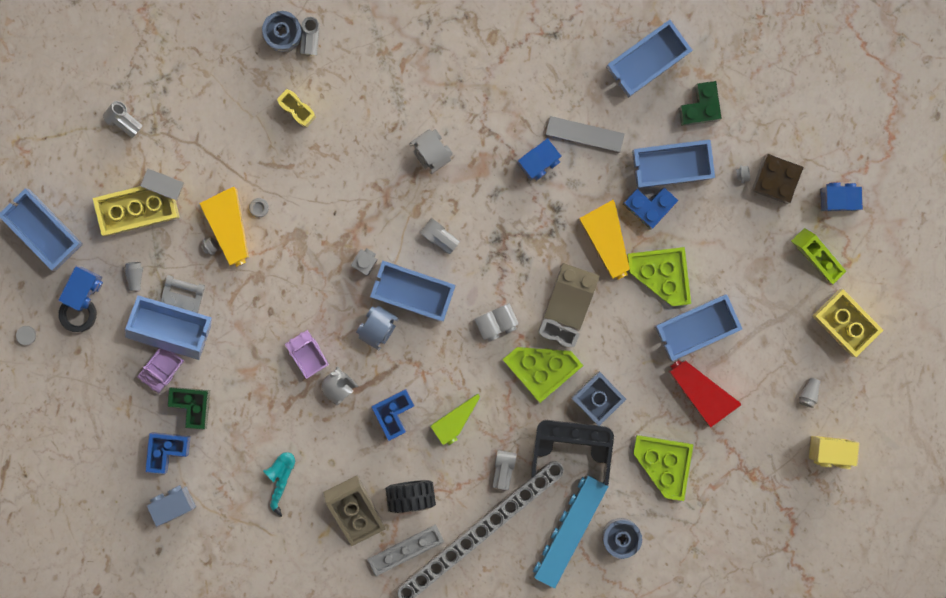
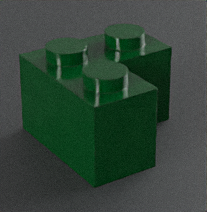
(707, 106)
(196, 403)

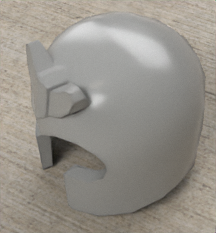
(337, 386)

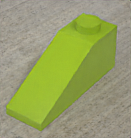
(818, 255)
(452, 423)

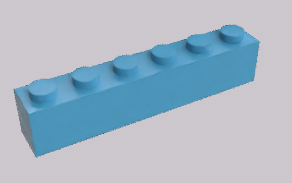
(570, 531)

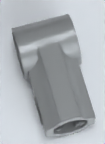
(309, 39)
(117, 115)
(437, 234)
(504, 465)

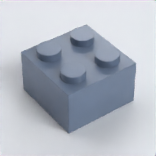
(598, 398)
(171, 506)

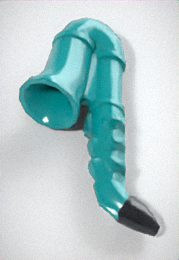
(282, 469)

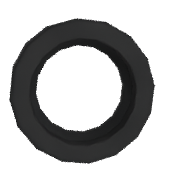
(86, 326)

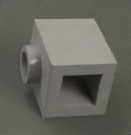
(364, 261)

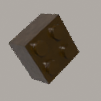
(777, 178)

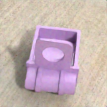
(306, 354)
(160, 369)

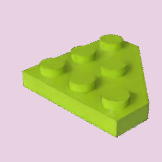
(663, 273)
(542, 369)
(665, 463)

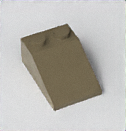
(571, 296)
(353, 510)

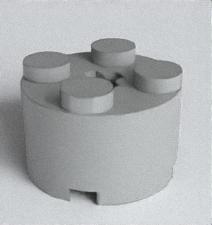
(431, 150)

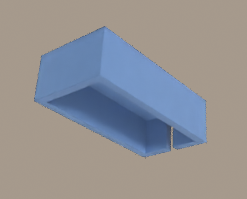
(649, 58)
(673, 164)
(40, 229)
(413, 291)
(168, 327)
(698, 327)

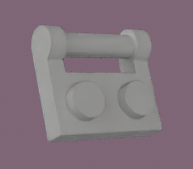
(182, 301)

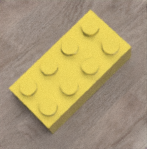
(133, 210)

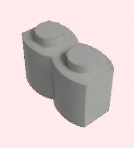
(496, 322)
(554, 331)

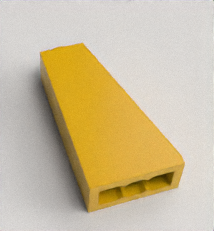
(227, 224)
(606, 236)

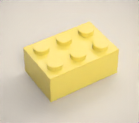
(847, 323)
(835, 451)

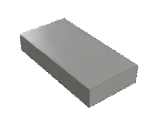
(162, 184)

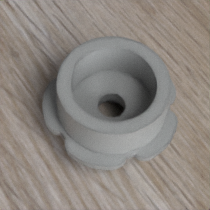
(743, 174)
(209, 246)

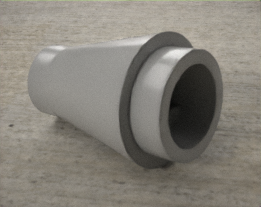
(134, 275)
(810, 393)

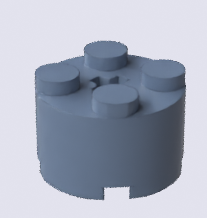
(277, 21)
(377, 327)
(627, 547)

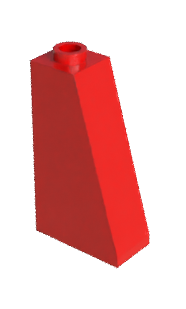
(704, 394)

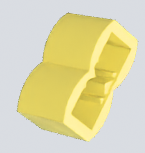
(292, 104)

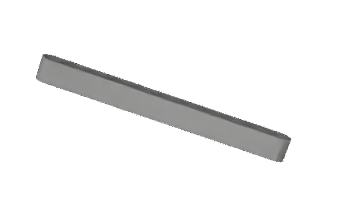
(484, 522)

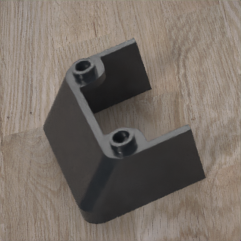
(598, 437)

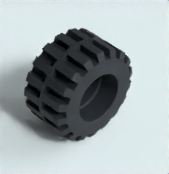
(410, 496)

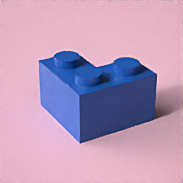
(539, 159)
(841, 198)
(650, 211)
(80, 287)
(388, 411)
(163, 445)

